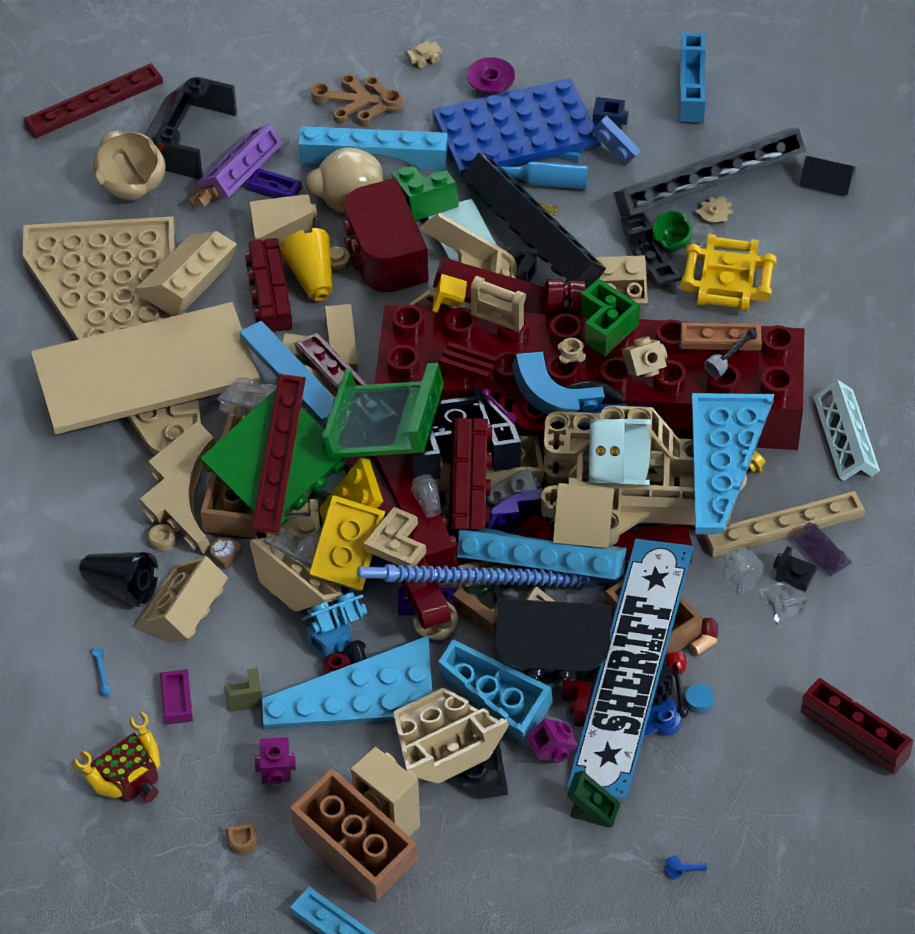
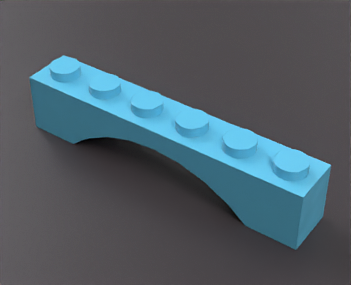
(420, 149)
(542, 554)

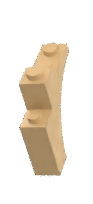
(177, 475)

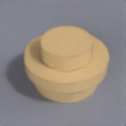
(339, 258)

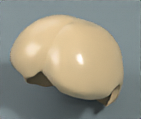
(128, 164)
(341, 174)

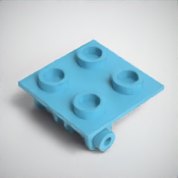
(322, 617)

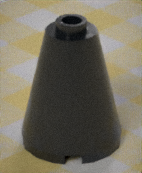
(122, 575)

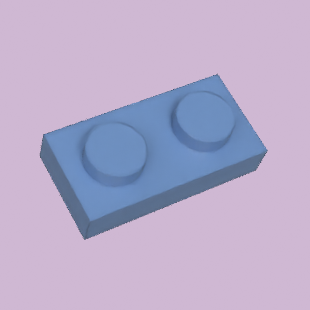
(615, 140)

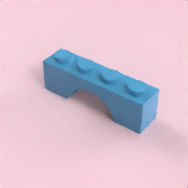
(692, 77)

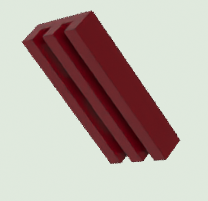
(469, 358)

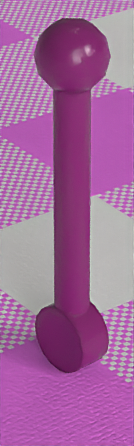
(510, 415)

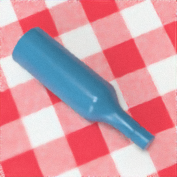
(551, 174)

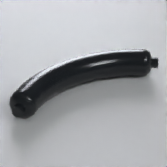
(608, 390)

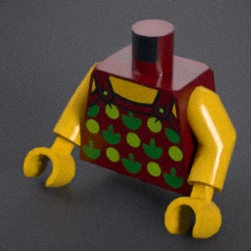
(126, 768)

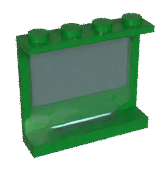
(382, 416)

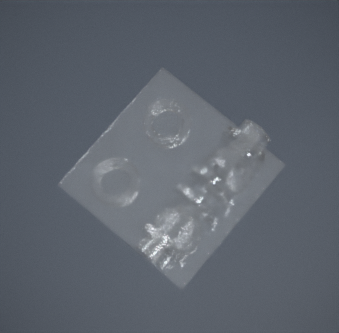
(243, 396)
(294, 544)

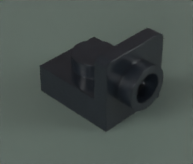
(794, 570)

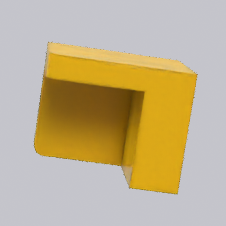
(449, 292)

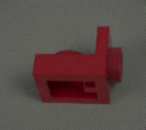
(580, 696)

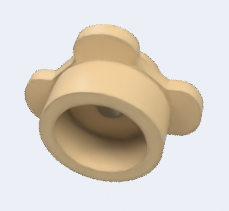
(571, 350)

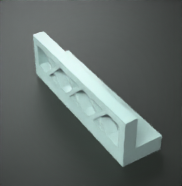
(851, 425)

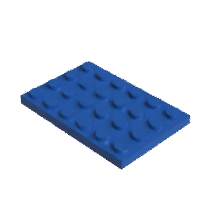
(517, 125)

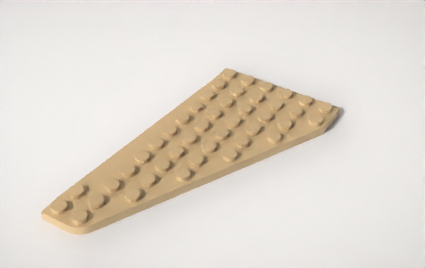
(92, 280)

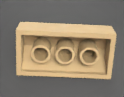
(187, 272)

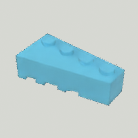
(496, 688)

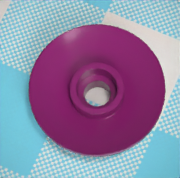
(491, 75)

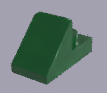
(592, 801)

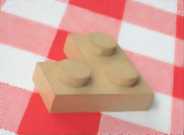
(392, 541)

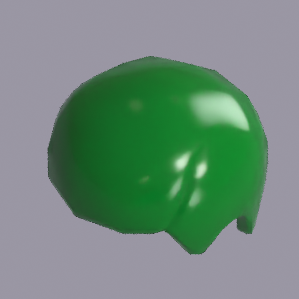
(672, 230)

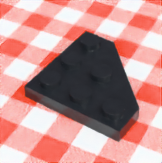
(485, 778)

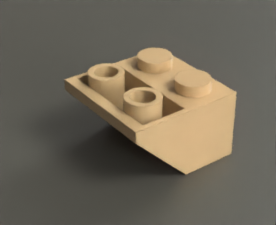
(627, 276)

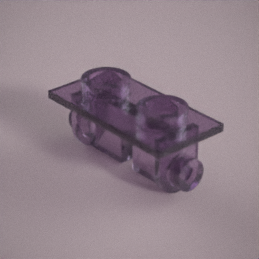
(822, 549)

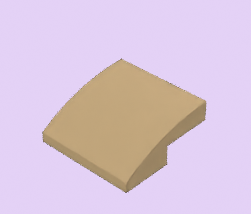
(583, 515)

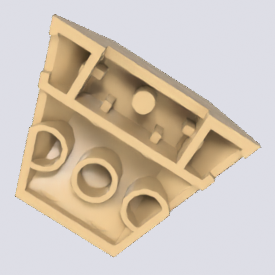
(446, 735)

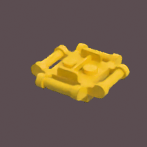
(728, 275)

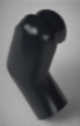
(356, 651)

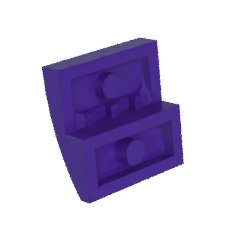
(514, 510)

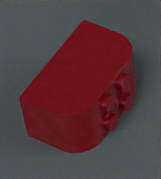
(384, 238)

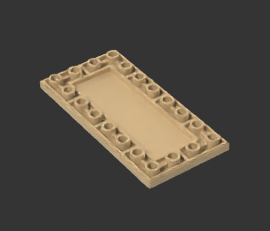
(143, 367)

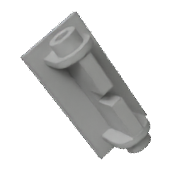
(512, 486)

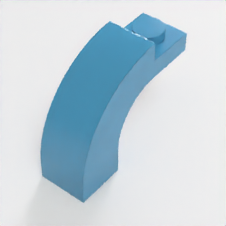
(547, 395)

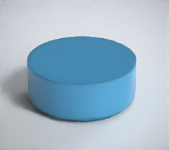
(699, 698)

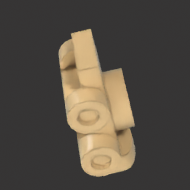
(422, 52)

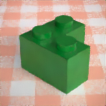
(427, 194)
(609, 316)

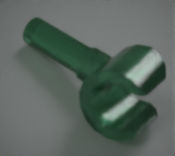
(475, 590)

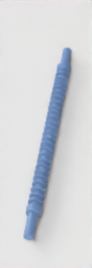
(391, 573)

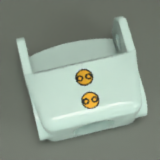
(619, 451)

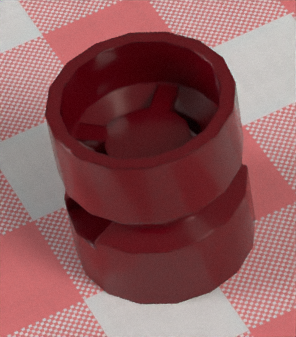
(555, 296)

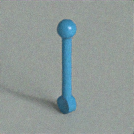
(98, 654)

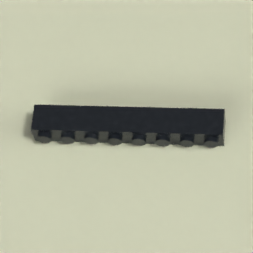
(709, 171)
(532, 221)

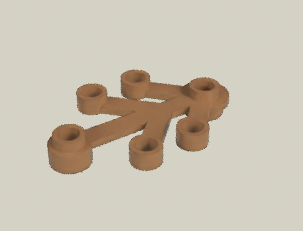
(385, 100)

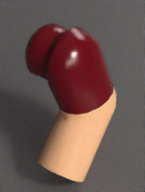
(708, 637)

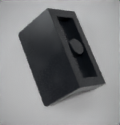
(827, 175)

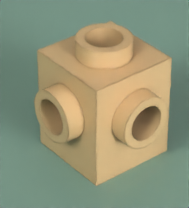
(645, 357)

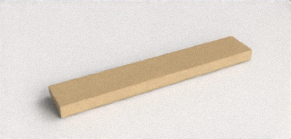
(785, 523)

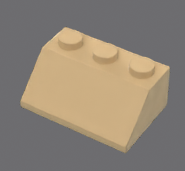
(183, 600)

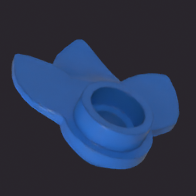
(663, 719)

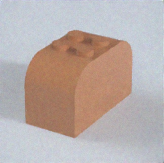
(353, 836)

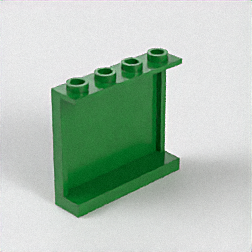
(240, 457)

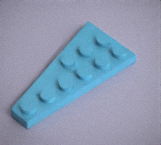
(723, 445)
(357, 692)

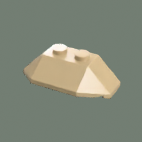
(291, 580)

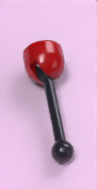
(678, 665)

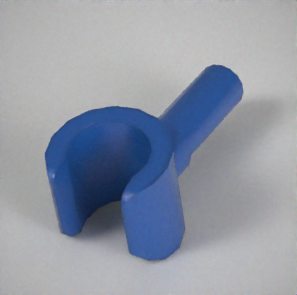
(676, 869)

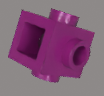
(552, 740)
(275, 760)

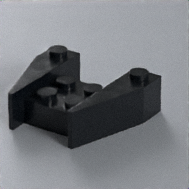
(504, 446)

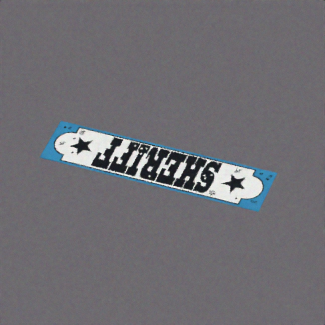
(632, 665)

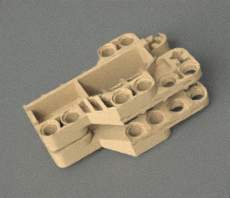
(670, 470)

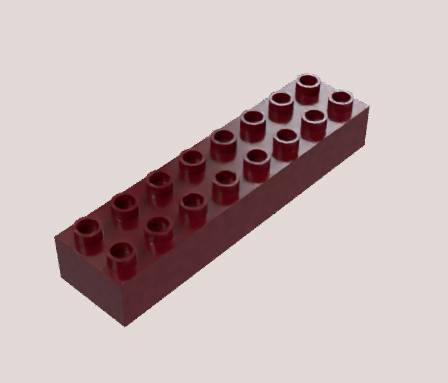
(418, 336)

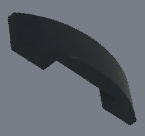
(642, 243)

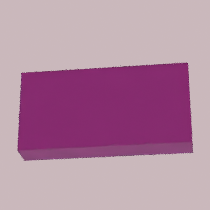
(176, 697)

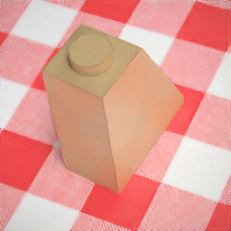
(282, 217)
(341, 333)

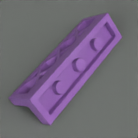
(242, 160)

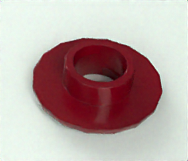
(524, 418)

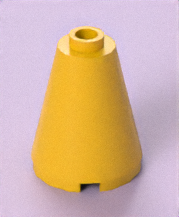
(310, 261)

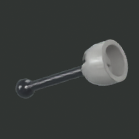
(718, 364)

